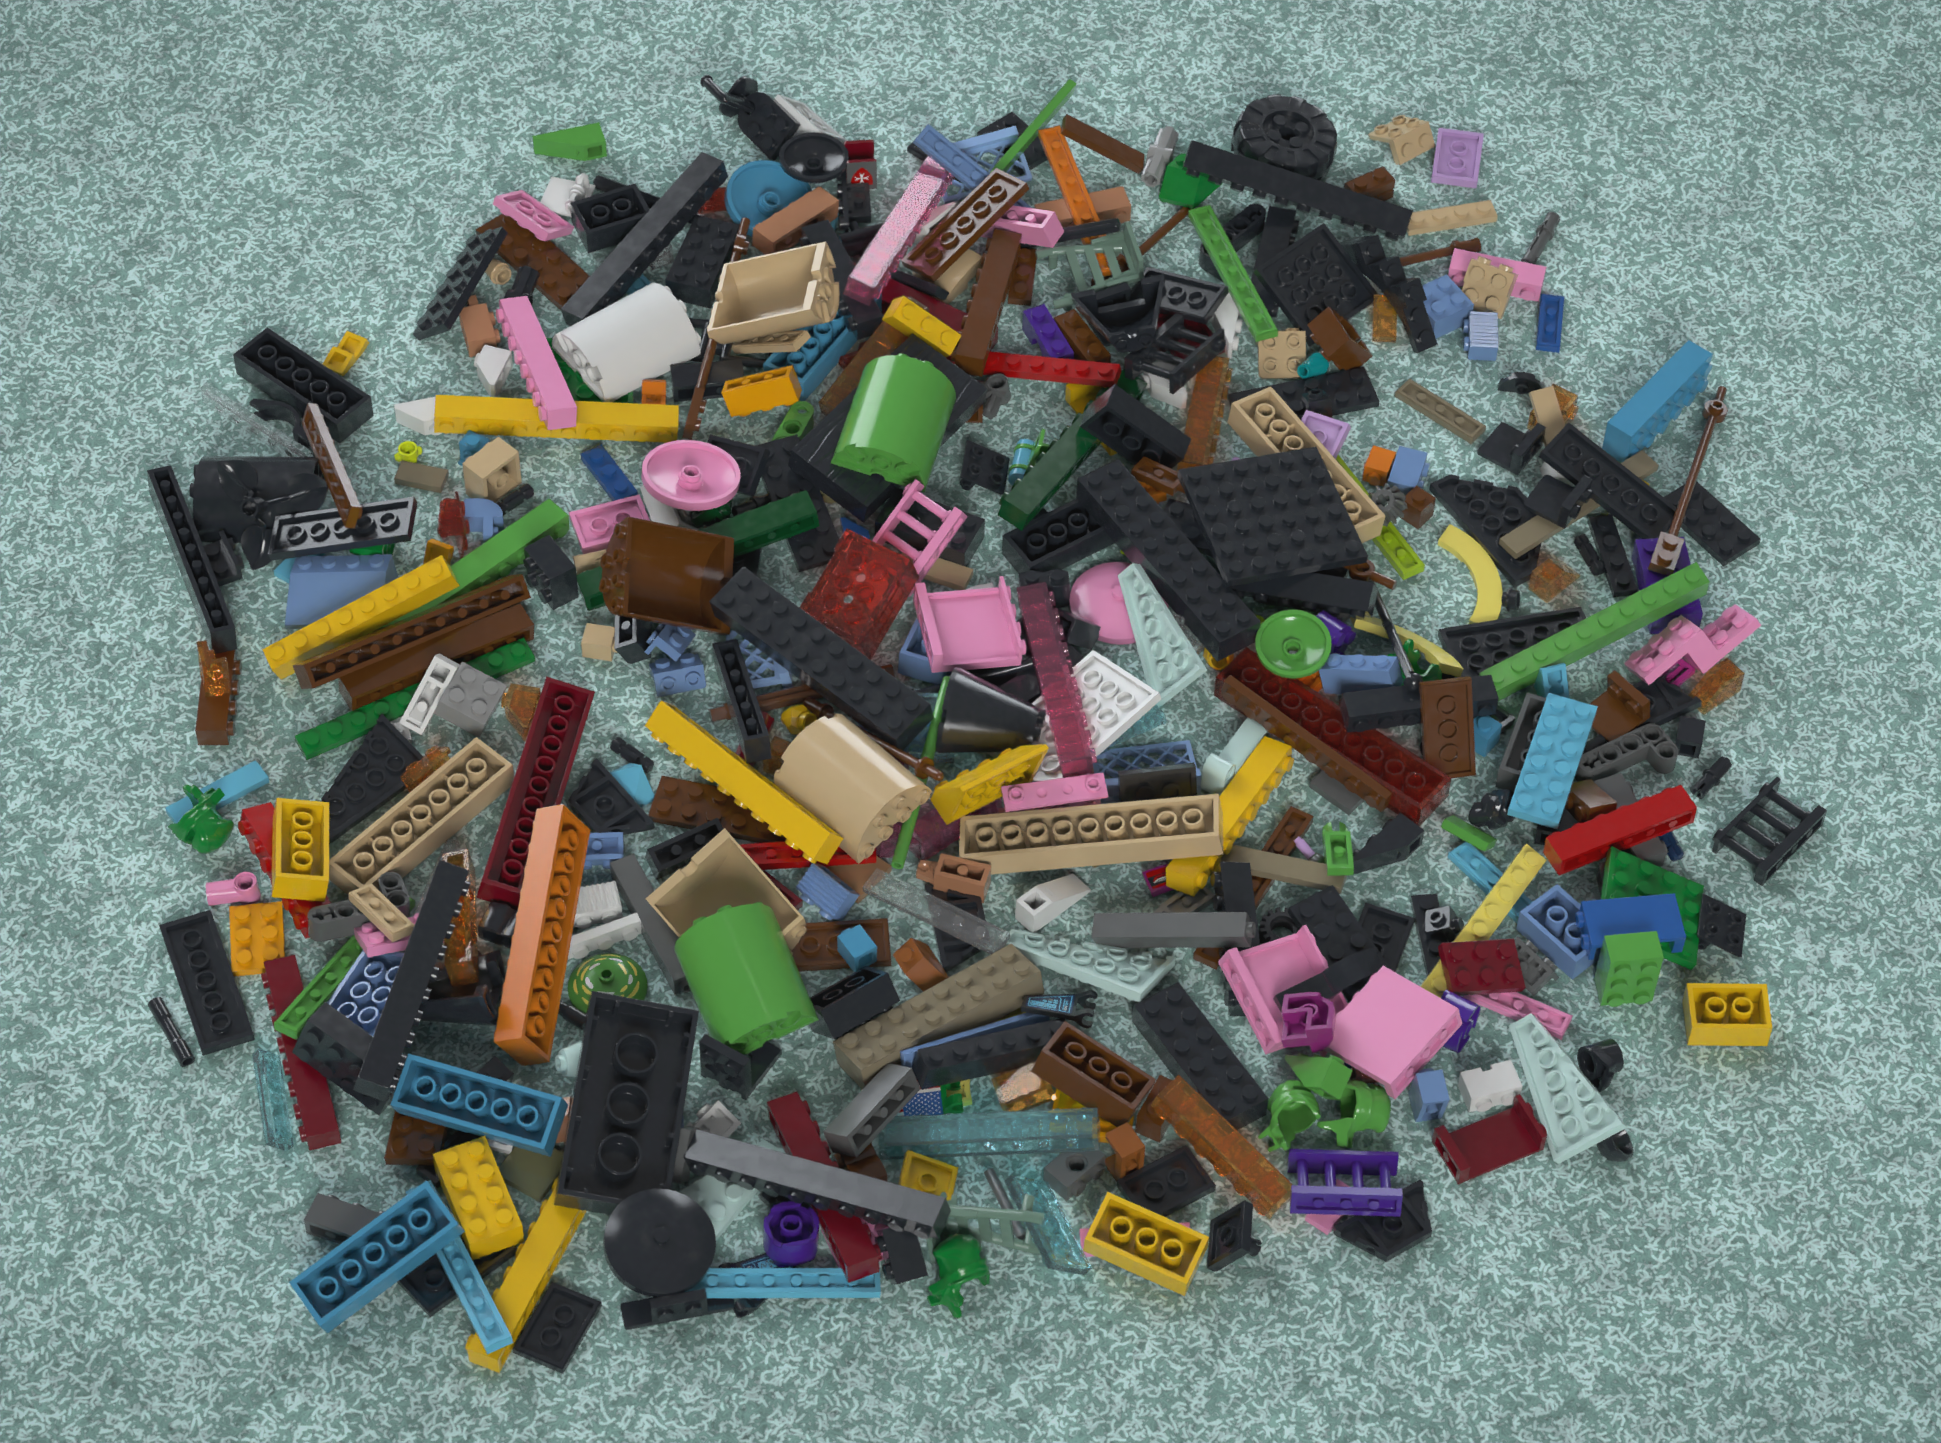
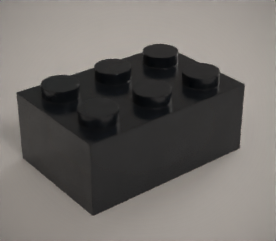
(607, 217)
(852, 1002)

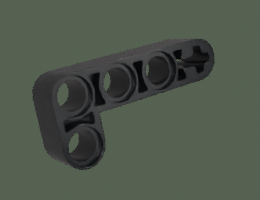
(1239, 231)

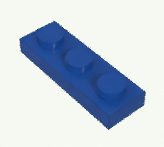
(608, 473)

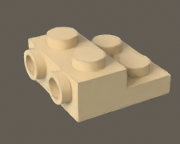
(1489, 285)

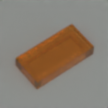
(1384, 320)

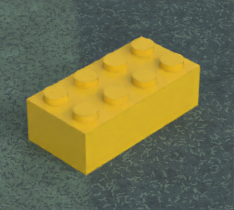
(300, 849)
(478, 1197)
(1146, 1243)

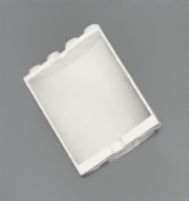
(629, 342)

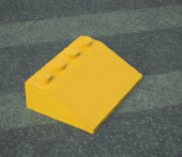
(983, 784)

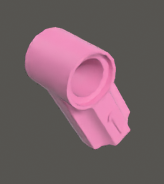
(240, 889)

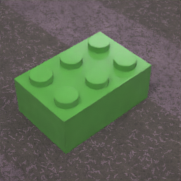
(1628, 968)

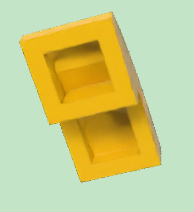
(346, 353)

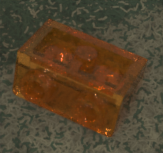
(213, 671)
(422, 769)

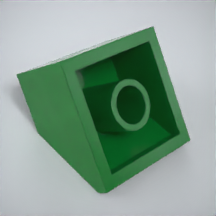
(1183, 189)

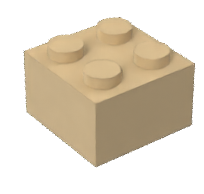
(492, 471)

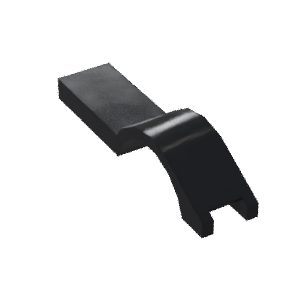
(281, 411)
(1338, 976)

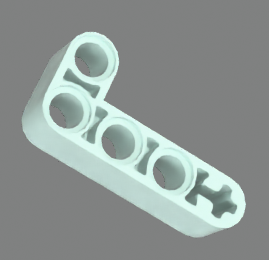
(1221, 769)

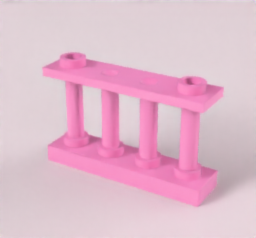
(936, 540)
(1054, 793)

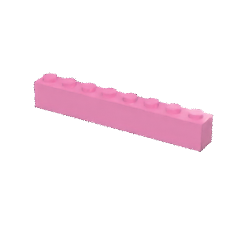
(536, 363)

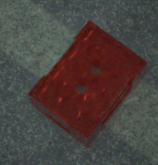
(875, 600)

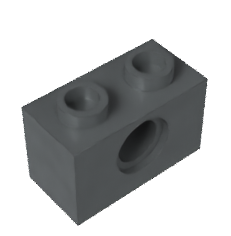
(1069, 1182)

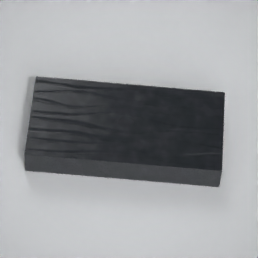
(858, 491)
(625, 1102)

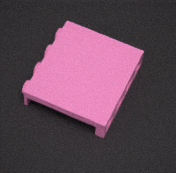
(969, 628)
(1268, 970)
(1392, 1030)

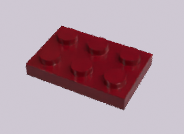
(1481, 967)

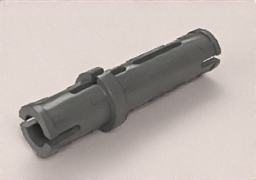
(1543, 234)

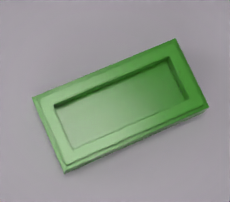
(1468, 833)

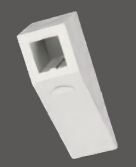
(1228, 319)
(1048, 901)

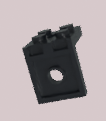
(734, 1069)

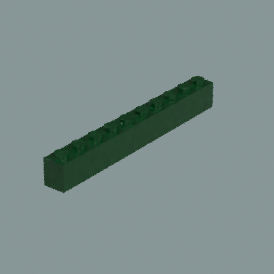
(1057, 465)
(750, 532)

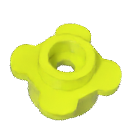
(408, 447)

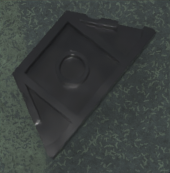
(1666, 701)
(607, 805)
(951, 949)
(1390, 1235)

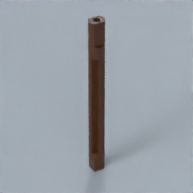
(779, 699)

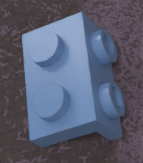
(670, 640)
(679, 675)
(604, 849)

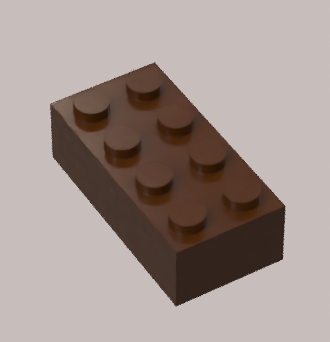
(1093, 1075)

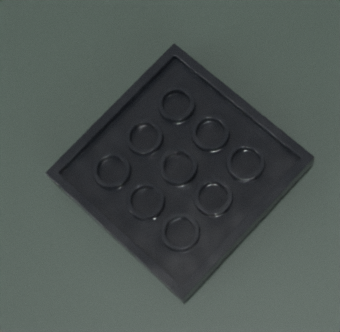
(1313, 277)

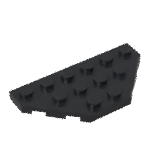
(1488, 515)

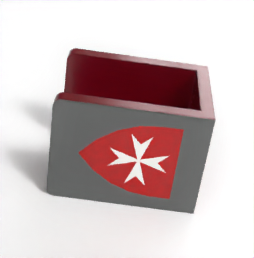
(861, 163)

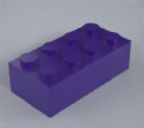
(1641, 559)

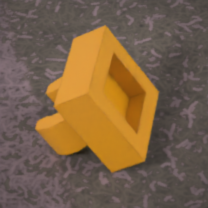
(436, 548)

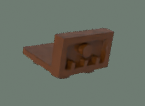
(1619, 708)

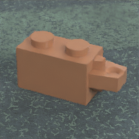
(478, 326)
(956, 874)

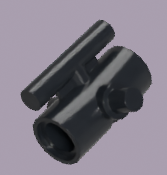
(858, 238)

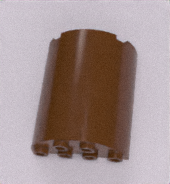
(666, 574)

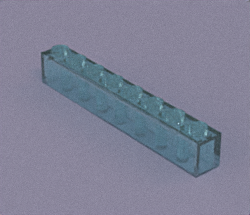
(992, 1133)

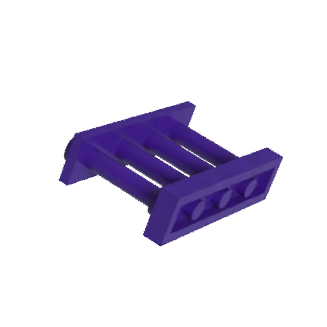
(1344, 1200)

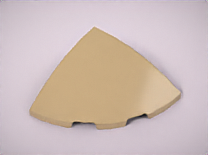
(957, 276)

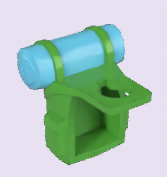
(1026, 454)

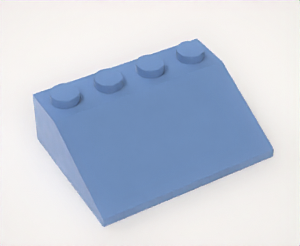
(331, 582)
(366, 989)

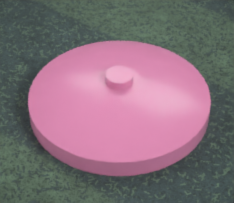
(690, 475)
(1100, 600)

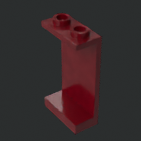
(1490, 1141)

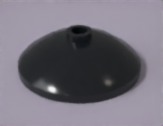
(813, 157)

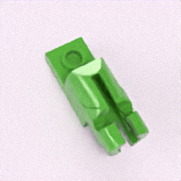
(1337, 850)

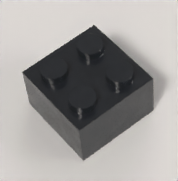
(550, 572)

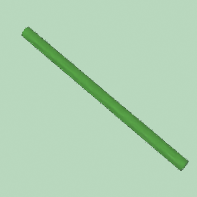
(928, 751)

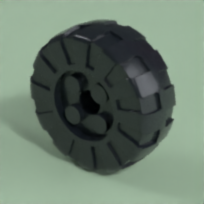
(1286, 135)

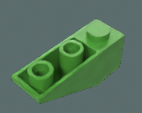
(574, 143)
(1320, 1074)

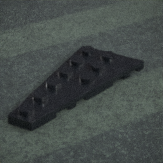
(1491, 642)
(369, 778)

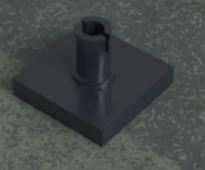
(1231, 1236)

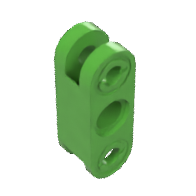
(795, 422)

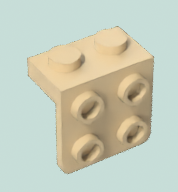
(1406, 137)
(1282, 354)

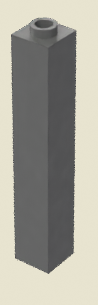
(1173, 930)
(658, 935)

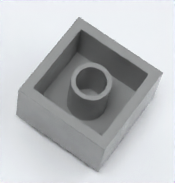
(470, 699)

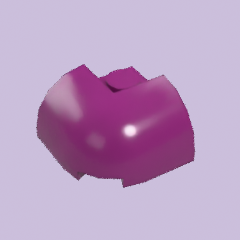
(1307, 1021)

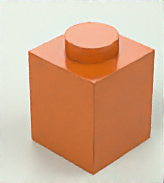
(1378, 466)

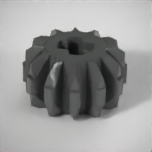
(1393, 498)

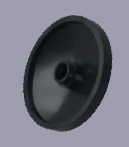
(659, 1242)

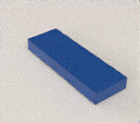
(1550, 323)

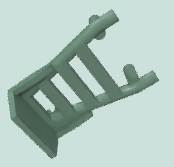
(1111, 246)
(960, 1225)

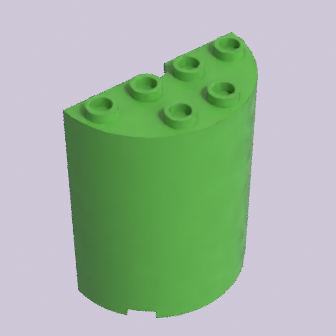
(896, 420)
(744, 977)

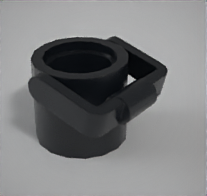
(1600, 1060)

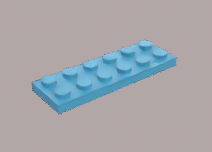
(1552, 761)

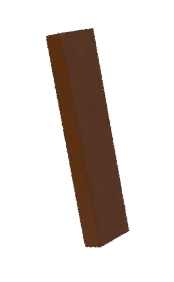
(1102, 144)

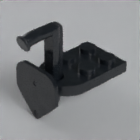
(769, 121)

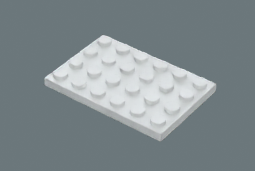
(1111, 705)

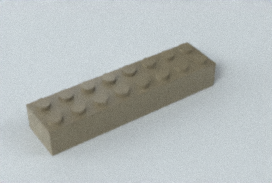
(950, 1007)

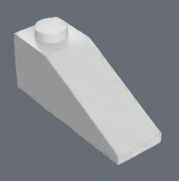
(429, 693)

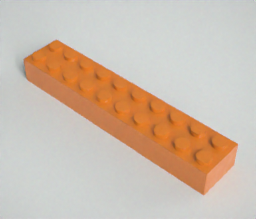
(542, 936)

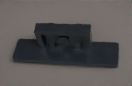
(854, 203)
(672, 1308)

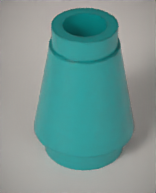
(1313, 366)

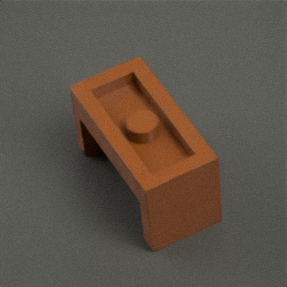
(1128, 1149)

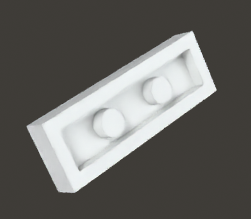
(604, 936)

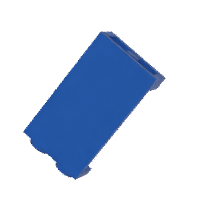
(1630, 916)

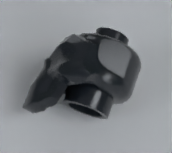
(1492, 810)

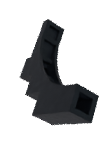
(1403, 293)

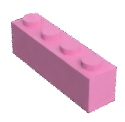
(1035, 225)
(1529, 279)

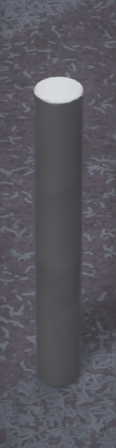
(1003, 1200)

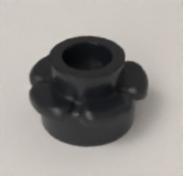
(1511, 599)

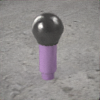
(1307, 851)

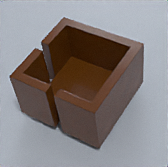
(1338, 340)

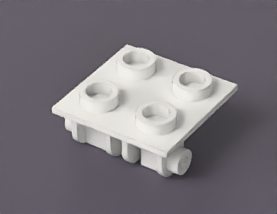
(562, 192)

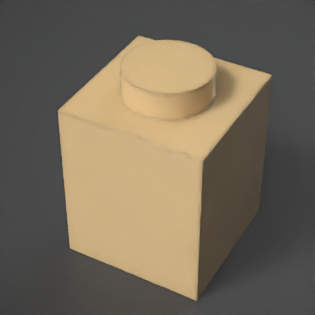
(598, 642)

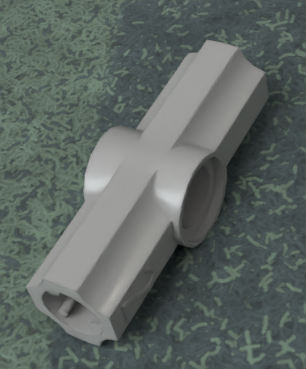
(1159, 156)

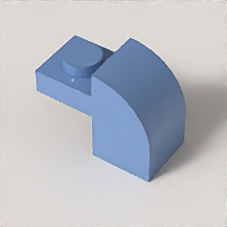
(484, 517)

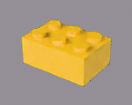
(1727, 1014)

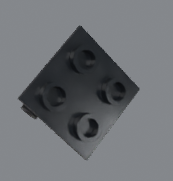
(983, 468)
(1720, 926)

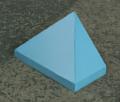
(1552, 680)
(635, 782)

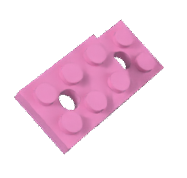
(1692, 644)

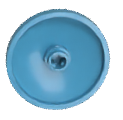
(760, 191)

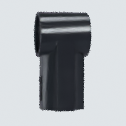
(524, 283)

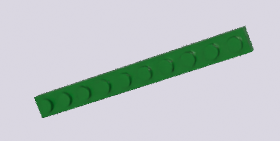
(362, 720)

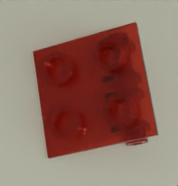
(452, 522)

